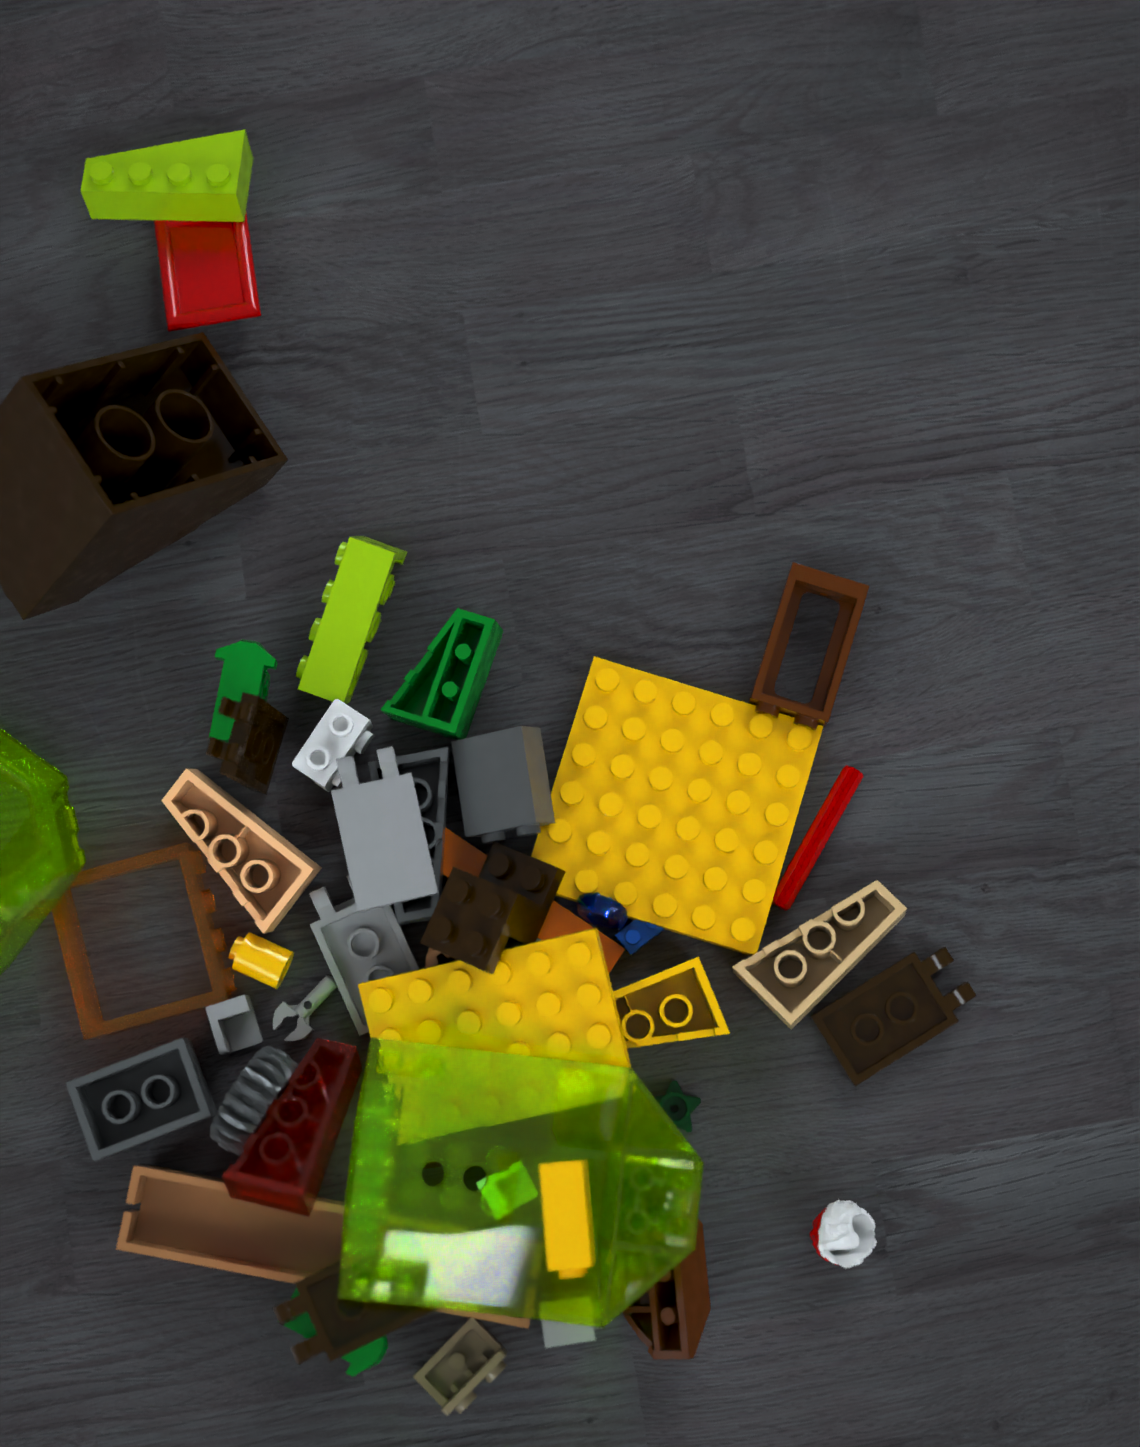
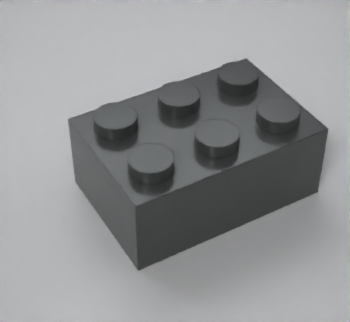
(141, 1098)

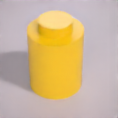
(261, 959)

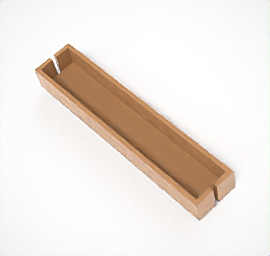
(198, 1223)

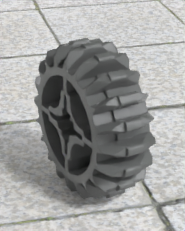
(250, 1098)

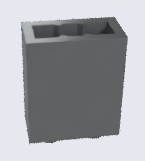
(503, 783)

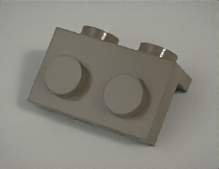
(461, 1365)

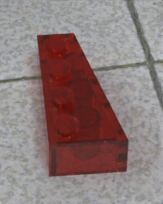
(294, 1144)

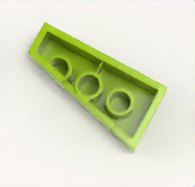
(172, 181)
(348, 618)

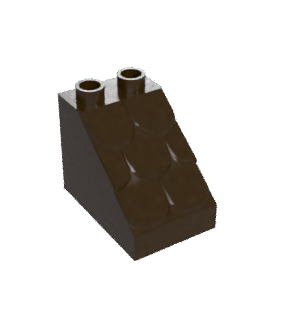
(120, 464)

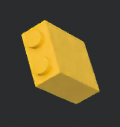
(567, 1217)

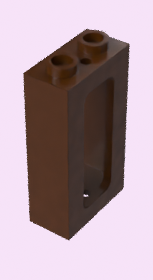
(851, 599)

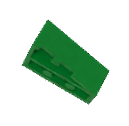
(449, 678)

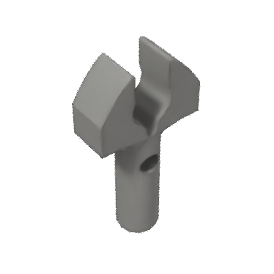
(304, 1009)

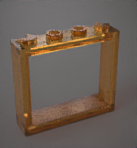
(77, 960)

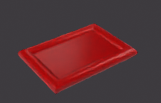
(206, 272)

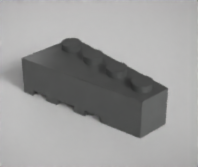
(431, 782)

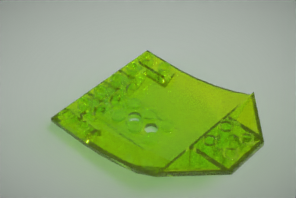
(489, 1244)

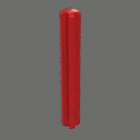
(816, 837)

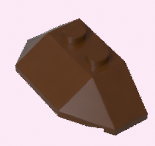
(675, 1309)

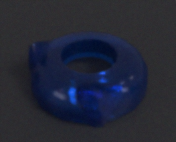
(613, 912)

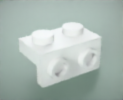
(336, 736)

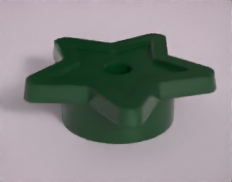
(685, 1104)

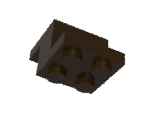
(484, 911)

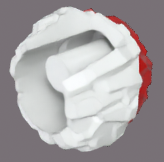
(843, 1234)

